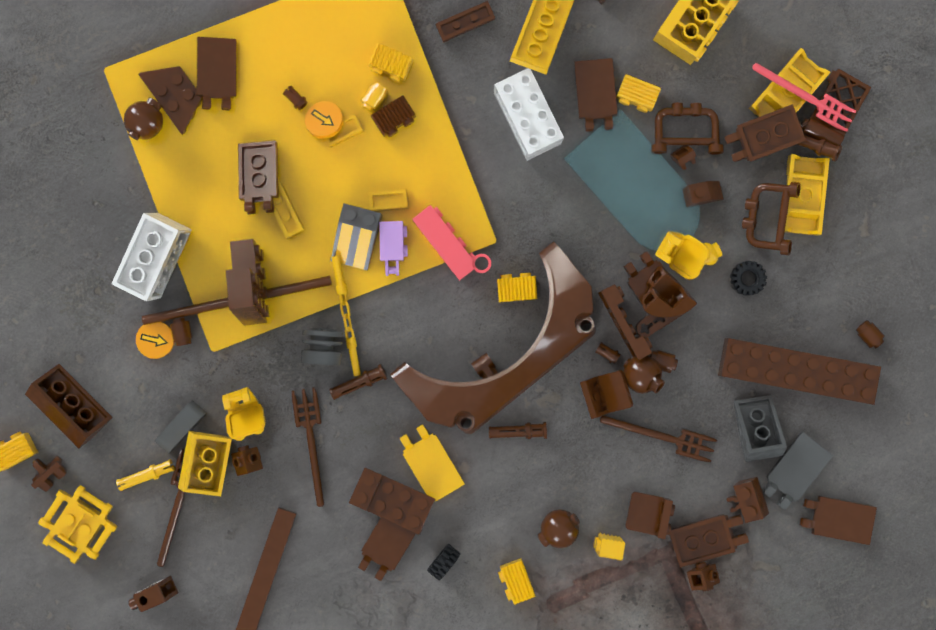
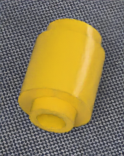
(374, 97)

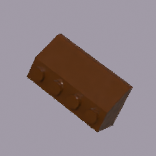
(68, 405)

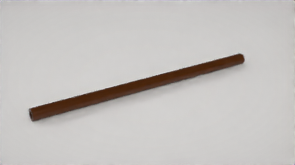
(223, 303)

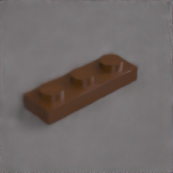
(465, 21)

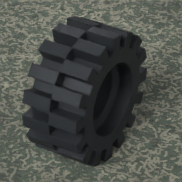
(736, 277)
(444, 562)

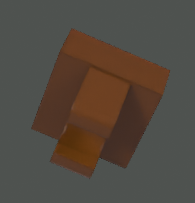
(684, 155)

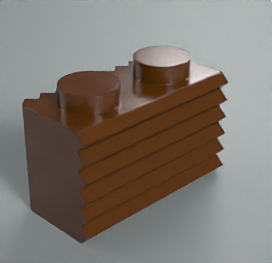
(393, 117)

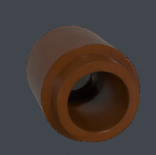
(181, 332)
(870, 334)
(666, 360)

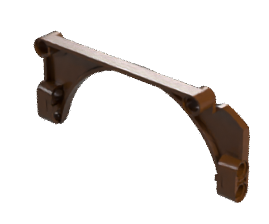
(482, 399)

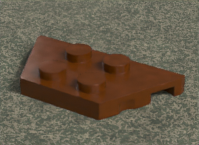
(174, 93)

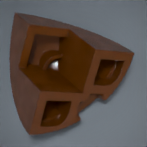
(666, 295)

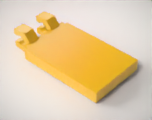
(431, 464)

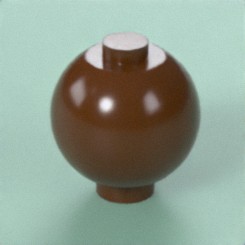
(143, 119)
(643, 375)
(559, 529)

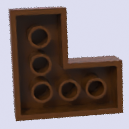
(246, 284)

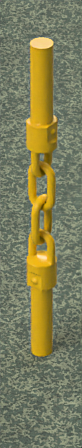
(350, 341)

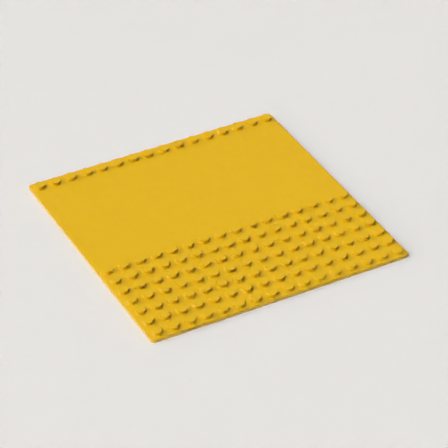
(324, 56)

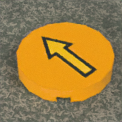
(324, 119)
(155, 340)

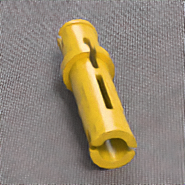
(152, 472)

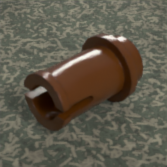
(298, 101)
(608, 353)

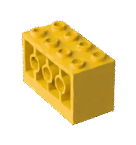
(685, 21)

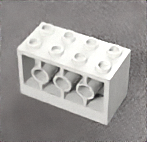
(528, 114)
(151, 256)

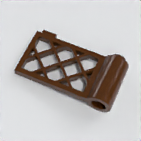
(820, 129)

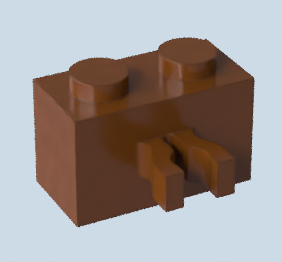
(750, 500)

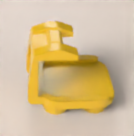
(683, 254)
(243, 418)

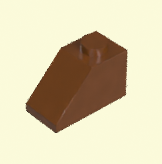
(702, 193)

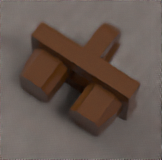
(41, 479)

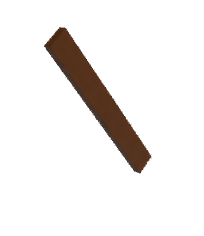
(266, 569)

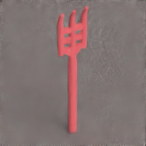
(820, 104)

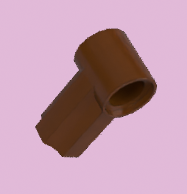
(484, 366)

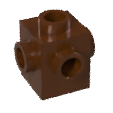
(246, 460)
(703, 576)

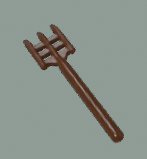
(308, 424)
(679, 441)
(174, 514)

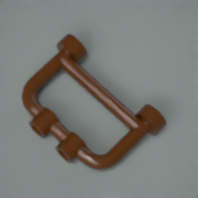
(695, 110)
(752, 205)

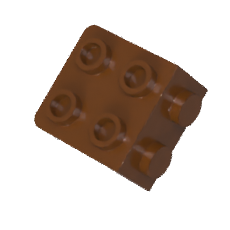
(606, 394)
(650, 514)

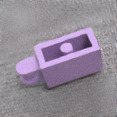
(392, 244)

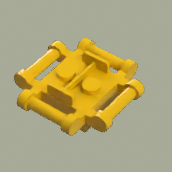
(78, 524)

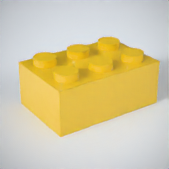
(204, 463)

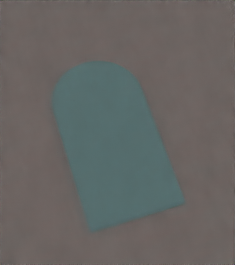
(634, 183)

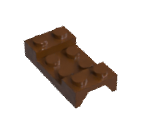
(639, 345)
(392, 500)

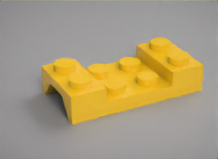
(798, 71)
(807, 211)

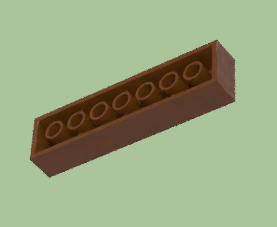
(799, 371)

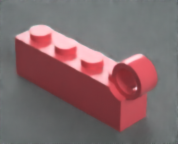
(446, 244)

